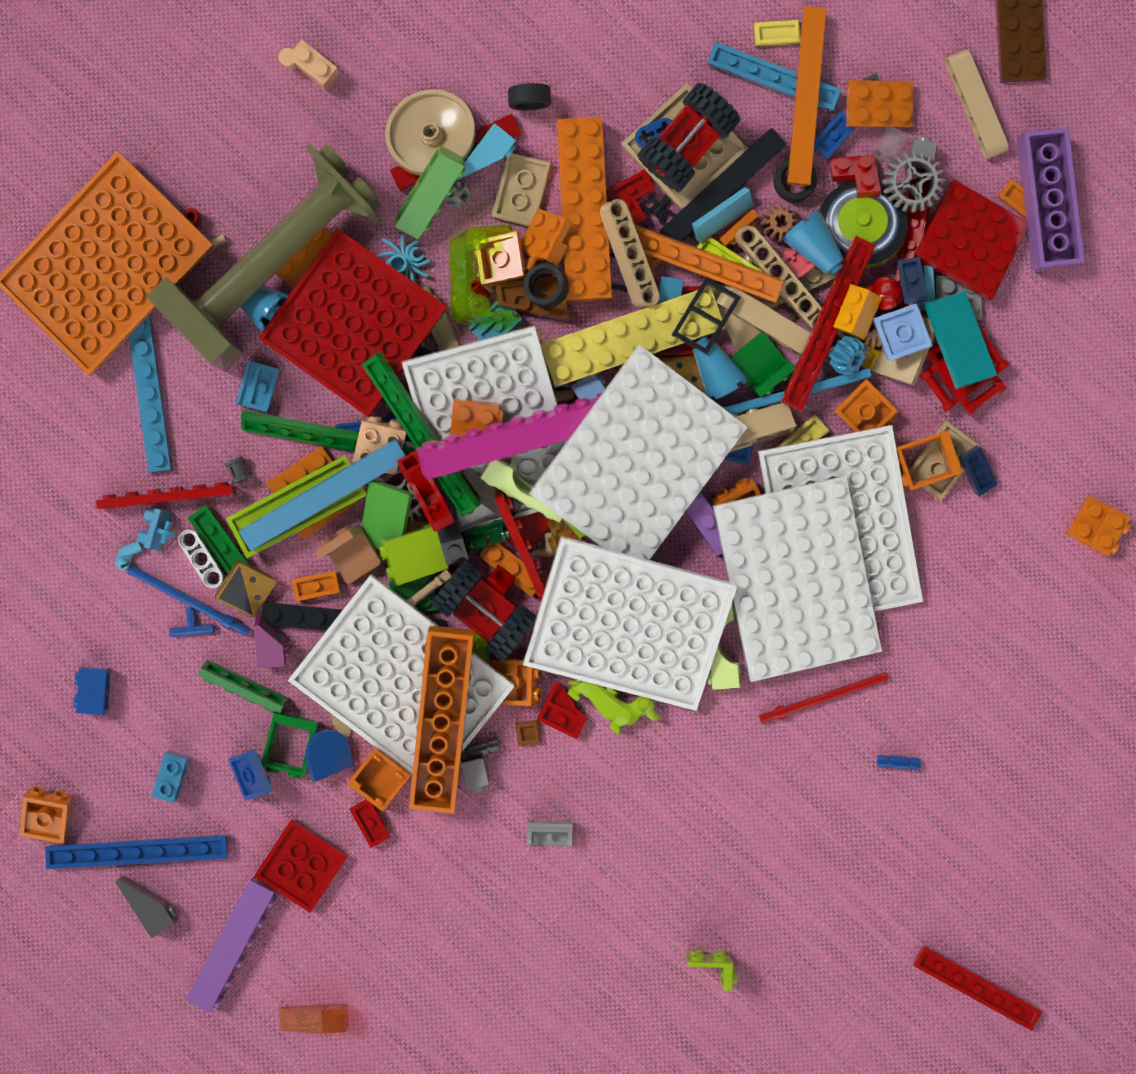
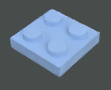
(902, 332)

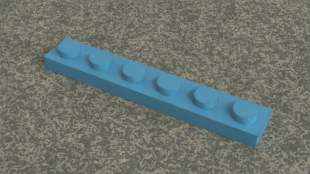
(766, 74)

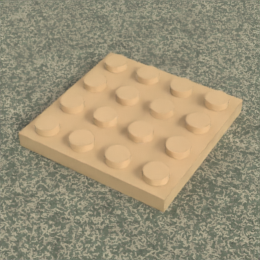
(708, 168)

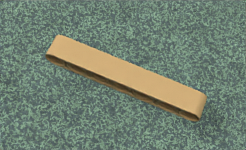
(765, 265)

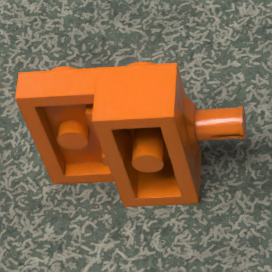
(545, 238)

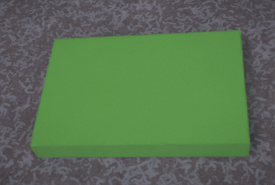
(385, 512)

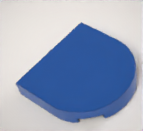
(328, 754)

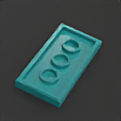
(960, 339)

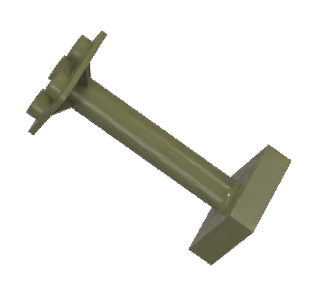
(201, 319)

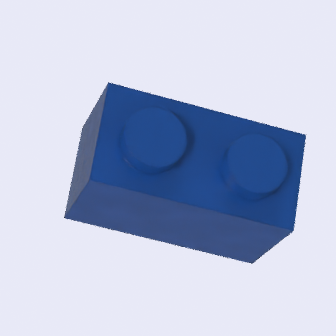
(92, 690)

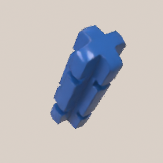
(898, 762)

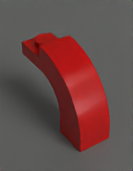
(426, 492)

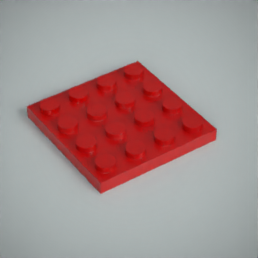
(971, 239)

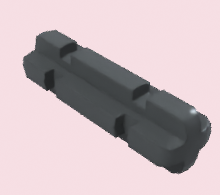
(480, 749)

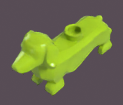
(611, 706)

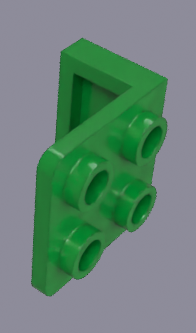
(762, 364)

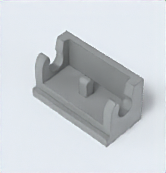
(549, 832)

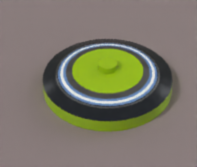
(868, 218)

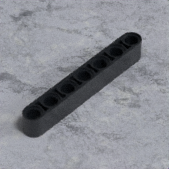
(725, 184)

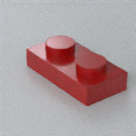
(370, 823)

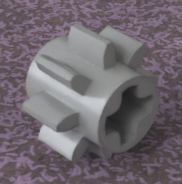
(459, 195)

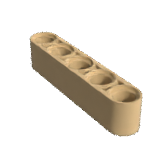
(976, 104)
(621, 246)
(765, 320)

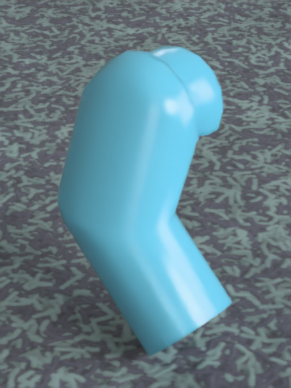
(125, 555)

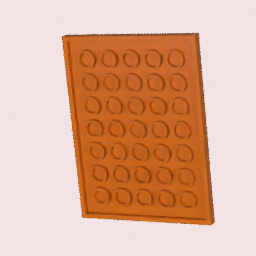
(100, 259)

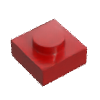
(500, 579)

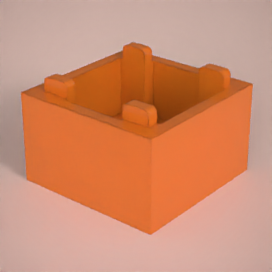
(379, 779)

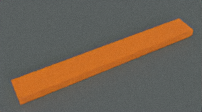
(806, 96)
(709, 264)

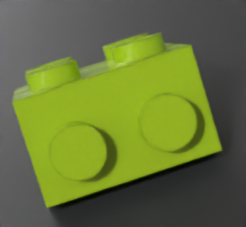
(718, 959)

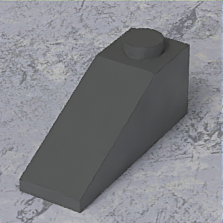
(150, 909)

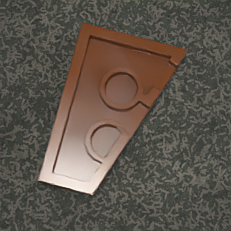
(512, 296)

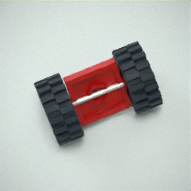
(689, 136)
(484, 610)

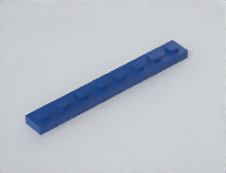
(136, 851)

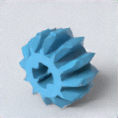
(848, 355)

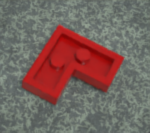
(861, 170)
(632, 190)

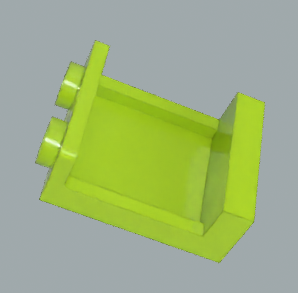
(413, 555)

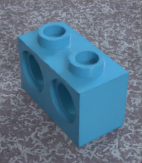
(171, 776)

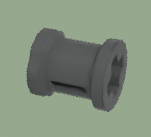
(237, 470)

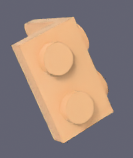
(375, 434)

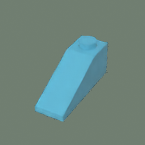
(490, 149)

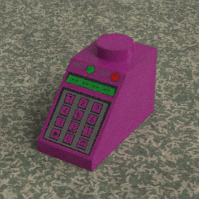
(270, 645)

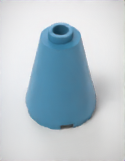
(815, 243)
(263, 305)
(717, 371)

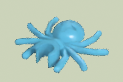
(404, 260)

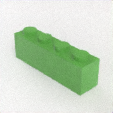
(429, 192)

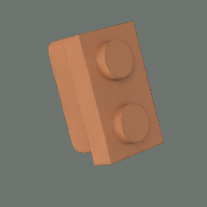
(350, 553)

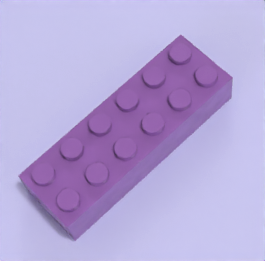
(1050, 199)

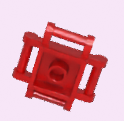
(959, 395)

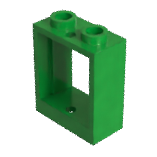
(293, 721)

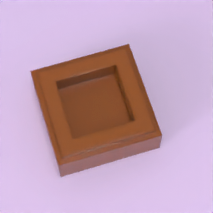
(527, 732)

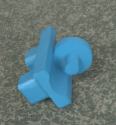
(158, 530)

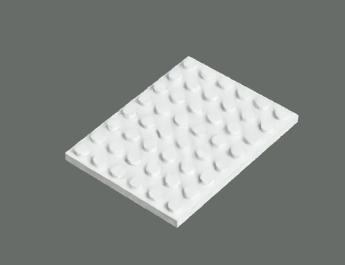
(496, 370)
(638, 457)
(876, 497)
(797, 578)
(629, 623)
(372, 673)

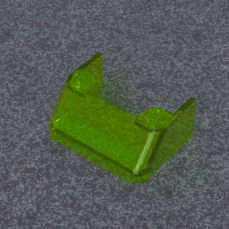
(466, 306)

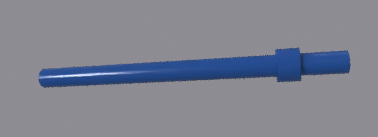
(226, 620)

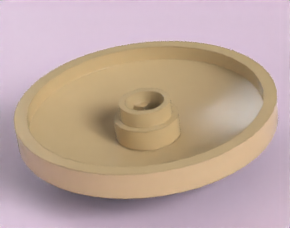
(424, 123)

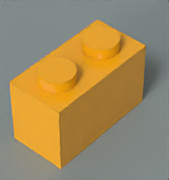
(857, 312)

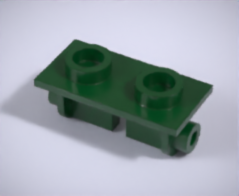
(478, 535)

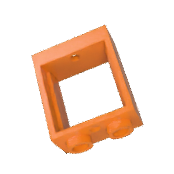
(948, 453)

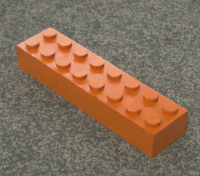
(581, 200)
(441, 719)

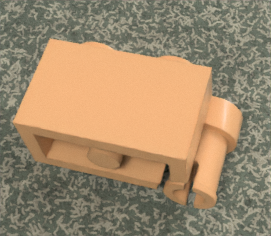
(309, 63)

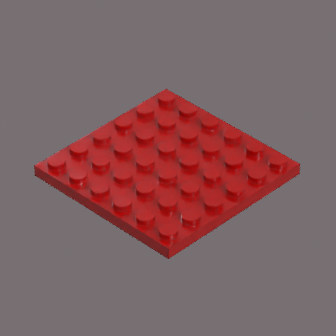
(346, 314)

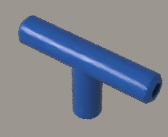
(191, 628)

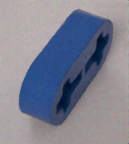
(650, 128)

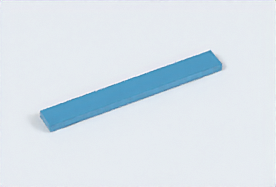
(817, 387)
(322, 495)

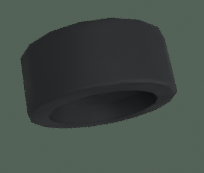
(529, 96)
(789, 196)
(531, 278)

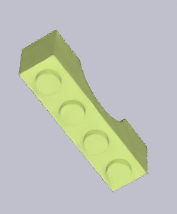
(504, 476)
(725, 672)

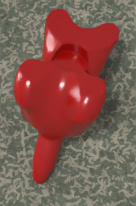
(889, 290)

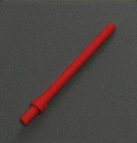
(782, 711)

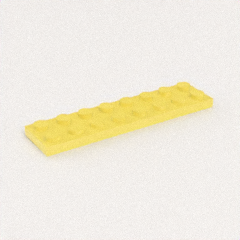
(615, 340)

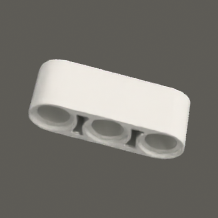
(192, 553)

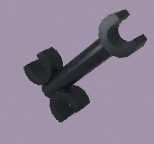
(658, 209)

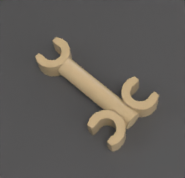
(428, 589)

